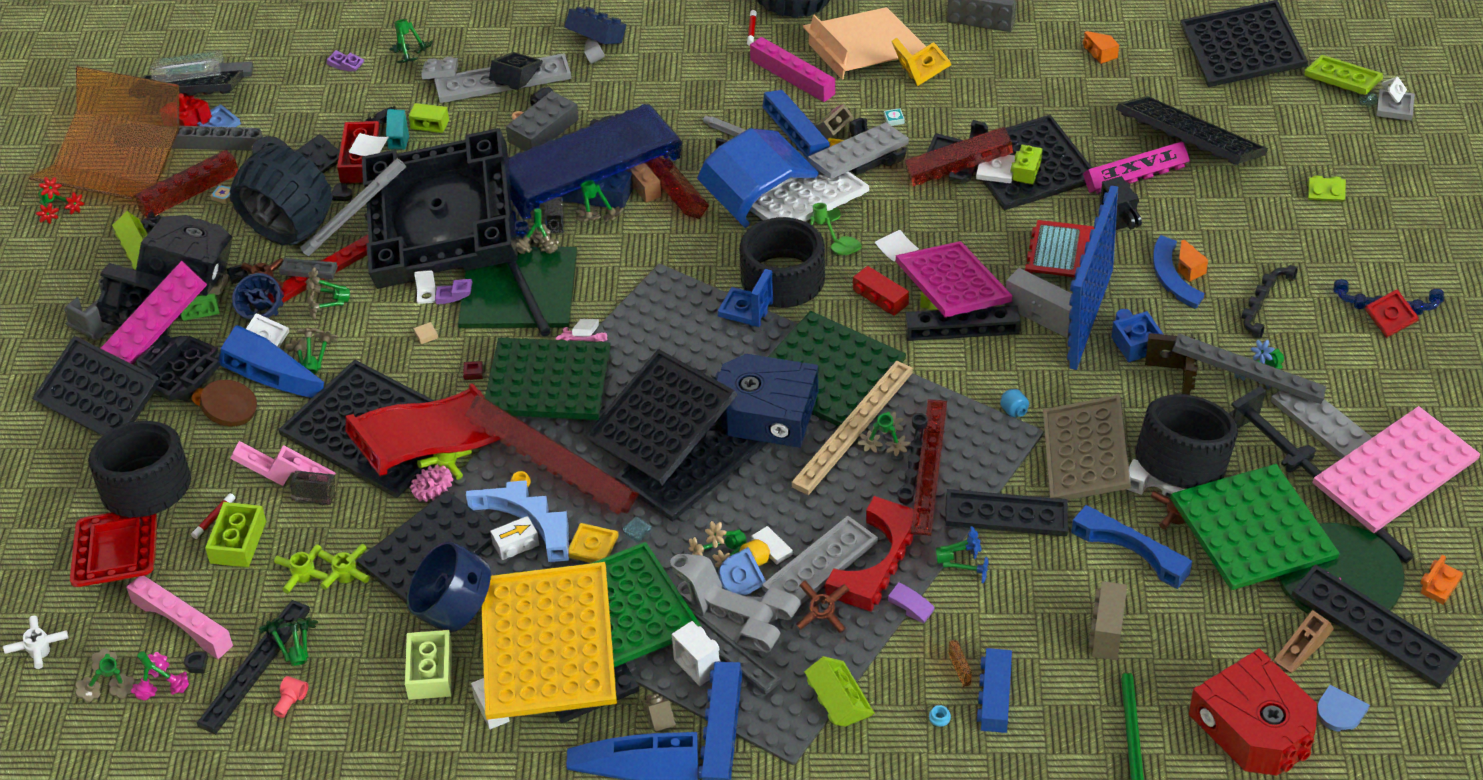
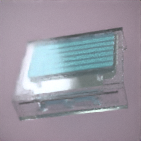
(187, 66)

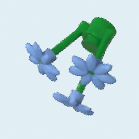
(1267, 355)

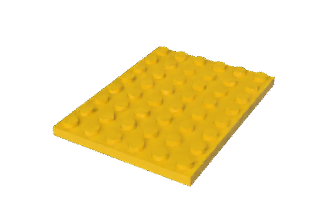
(547, 641)

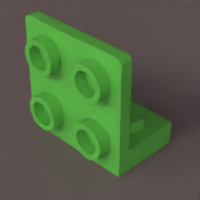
(201, 307)

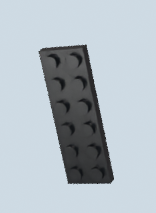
(1006, 512)

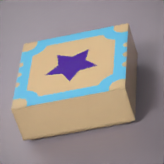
(221, 194)

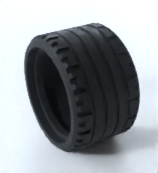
(790, 239)
(1186, 440)
(146, 489)

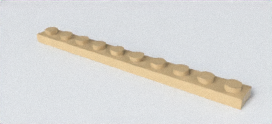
(851, 428)

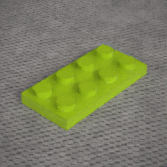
(1343, 74)

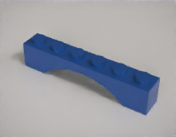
(1097, 527)

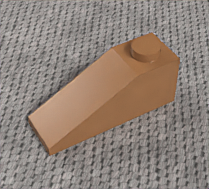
(1304, 642)

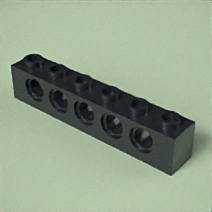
(977, 323)

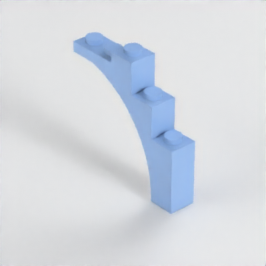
(516, 501)

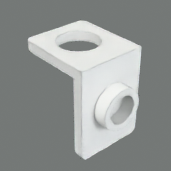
(1396, 89)
(425, 284)

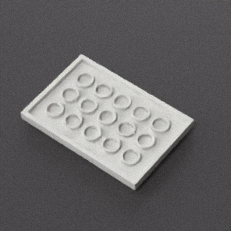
(798, 195)

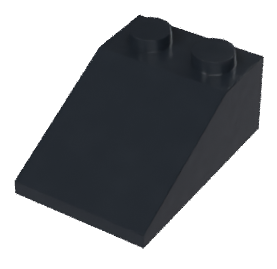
(513, 70)

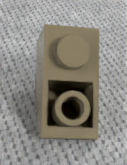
(658, 712)

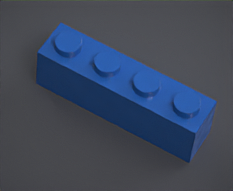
(995, 691)

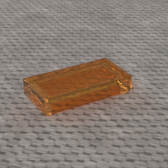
(960, 663)

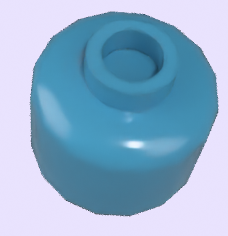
(1014, 403)

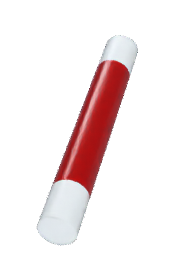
(751, 31)
(211, 517)

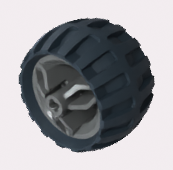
(281, 195)

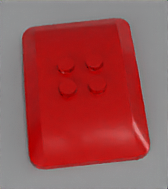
(112, 548)

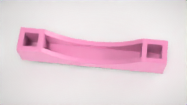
(206, 632)

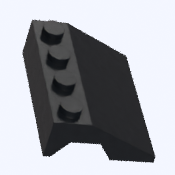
(123, 293)

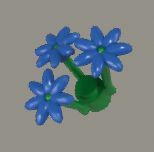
(946, 553)

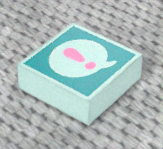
(894, 117)

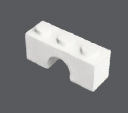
(1142, 479)

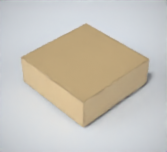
(425, 333)

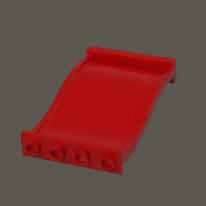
(417, 430)

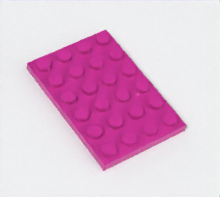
(953, 279)

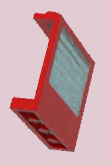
(1057, 248)

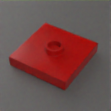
(1391, 313)

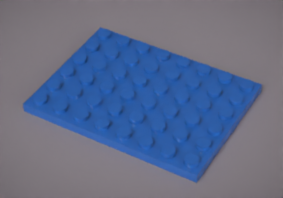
(1092, 277)

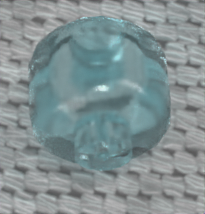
(1369, 99)

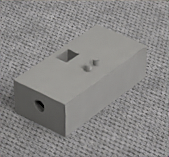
(1040, 301)

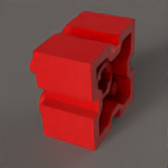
(193, 110)

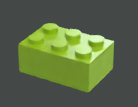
(236, 534)

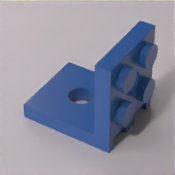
(755, 302)

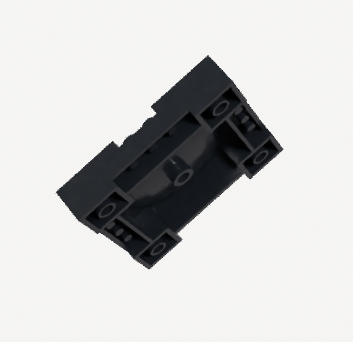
(441, 210)

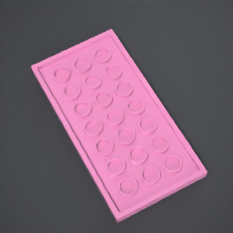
(1396, 469)

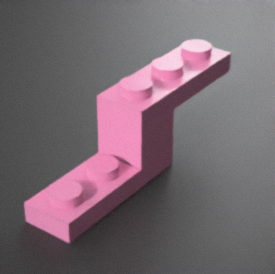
(278, 468)

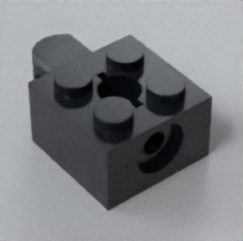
(1126, 204)

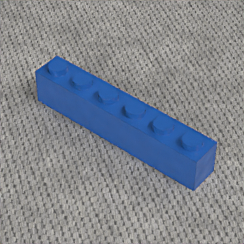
(794, 123)
(722, 721)

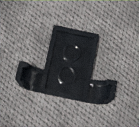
(860, 125)
(940, 141)

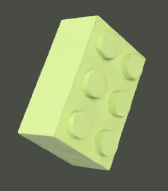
(428, 664)

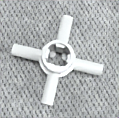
(36, 642)

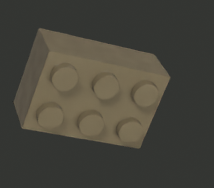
(1107, 626)

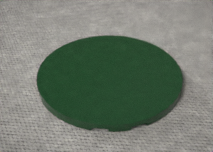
(1363, 563)

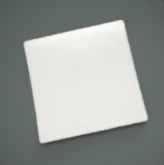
(367, 145)
(895, 244)

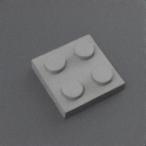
(440, 68)
(1389, 108)

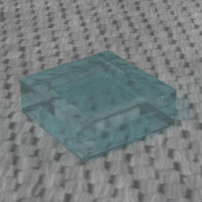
(637, 529)

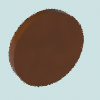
(228, 403)

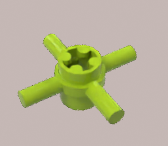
(445, 459)
(343, 567)
(301, 568)

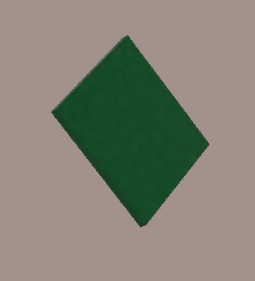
(499, 303)

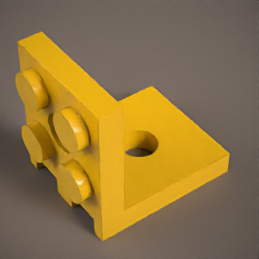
(915, 63)

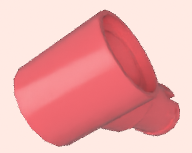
(291, 691)

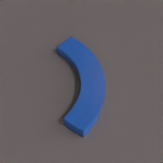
(1169, 277)

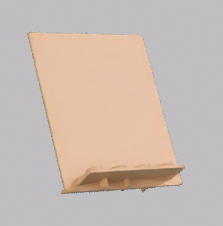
(860, 39)

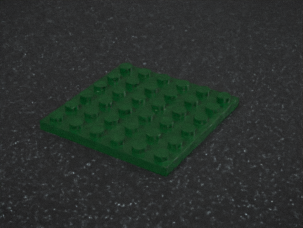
(845, 360)
(549, 377)

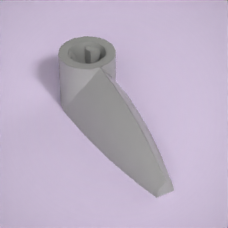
(593, 51)

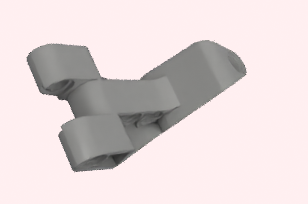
(737, 616)

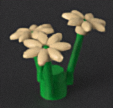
(734, 540)

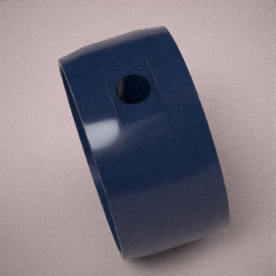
(448, 587)

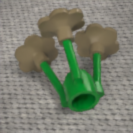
(104, 664)

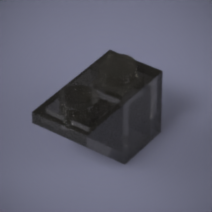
(555, 215)

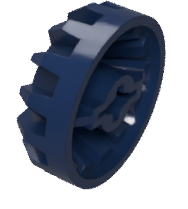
(252, 288)

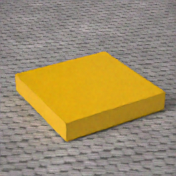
(592, 543)

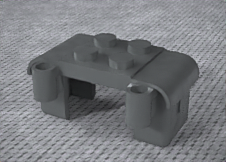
(87, 321)

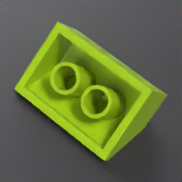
(838, 691)

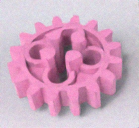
(421, 485)

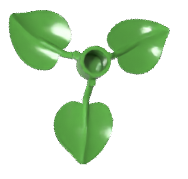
(845, 245)

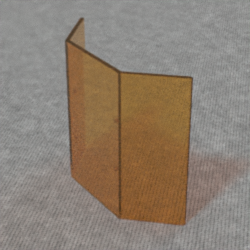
(117, 134)

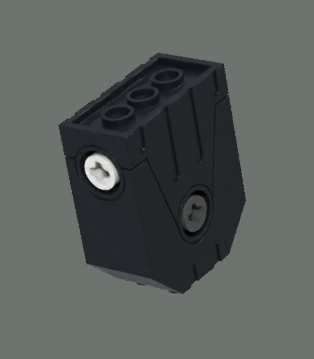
(182, 238)

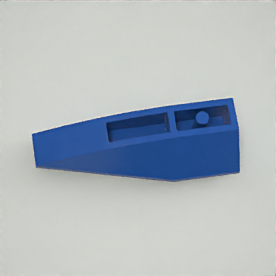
(266, 363)
(639, 757)

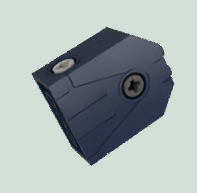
(771, 400)

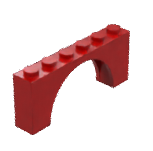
(867, 584)

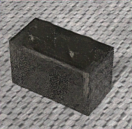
(313, 487)

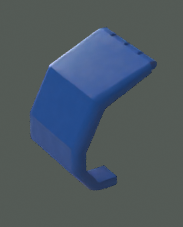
(750, 167)

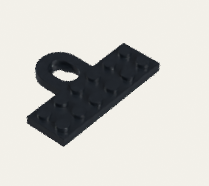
(317, 150)

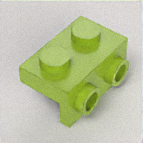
(1326, 188)

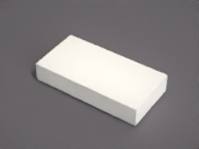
(585, 327)
(778, 548)

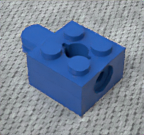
(1131, 333)

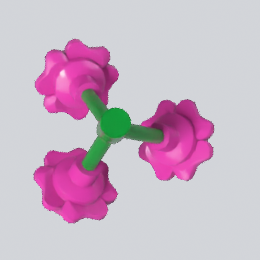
(156, 665)

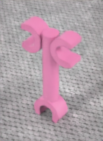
(568, 336)

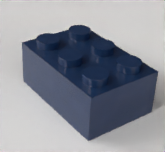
(595, 25)

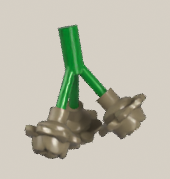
(538, 233)

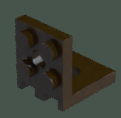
(1171, 359)

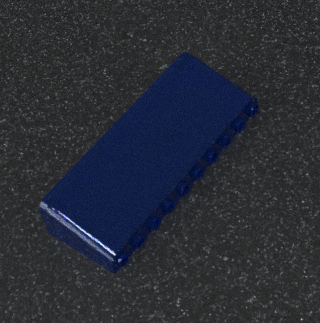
(589, 155)

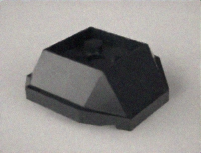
(181, 364)

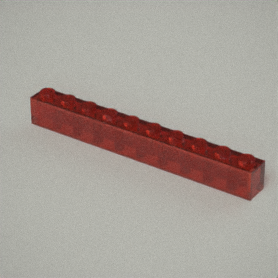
(553, 455)

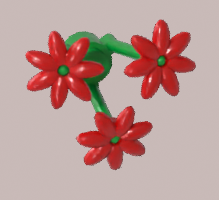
(48, 193)

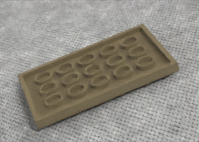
(1086, 448)

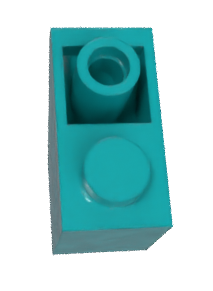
(397, 129)

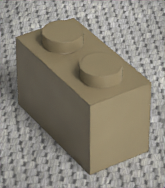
(834, 121)

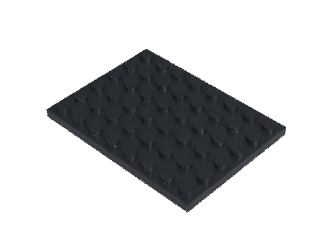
(322, 424)

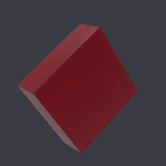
(473, 370)

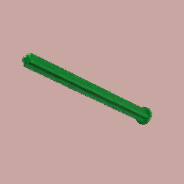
(1132, 728)

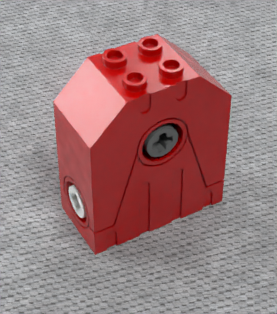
(1256, 715)

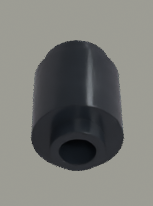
(534, 98)

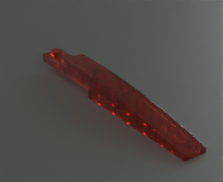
(929, 468)

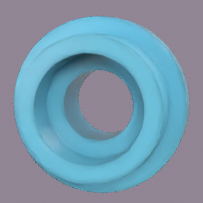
(939, 711)

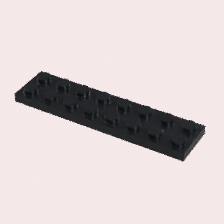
(1377, 626)

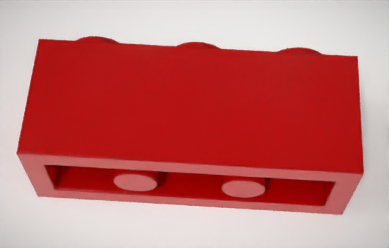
(880, 290)

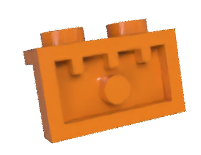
(1440, 581)

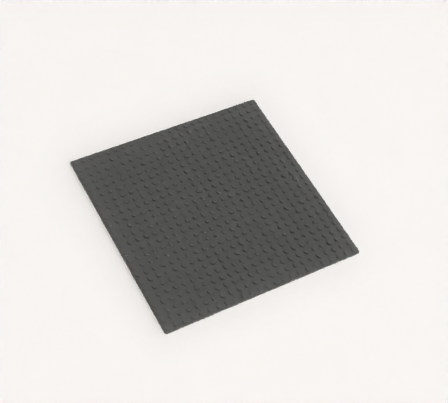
(682, 320)

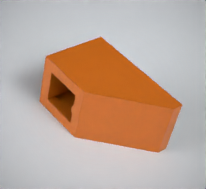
(1101, 46)
(1191, 262)

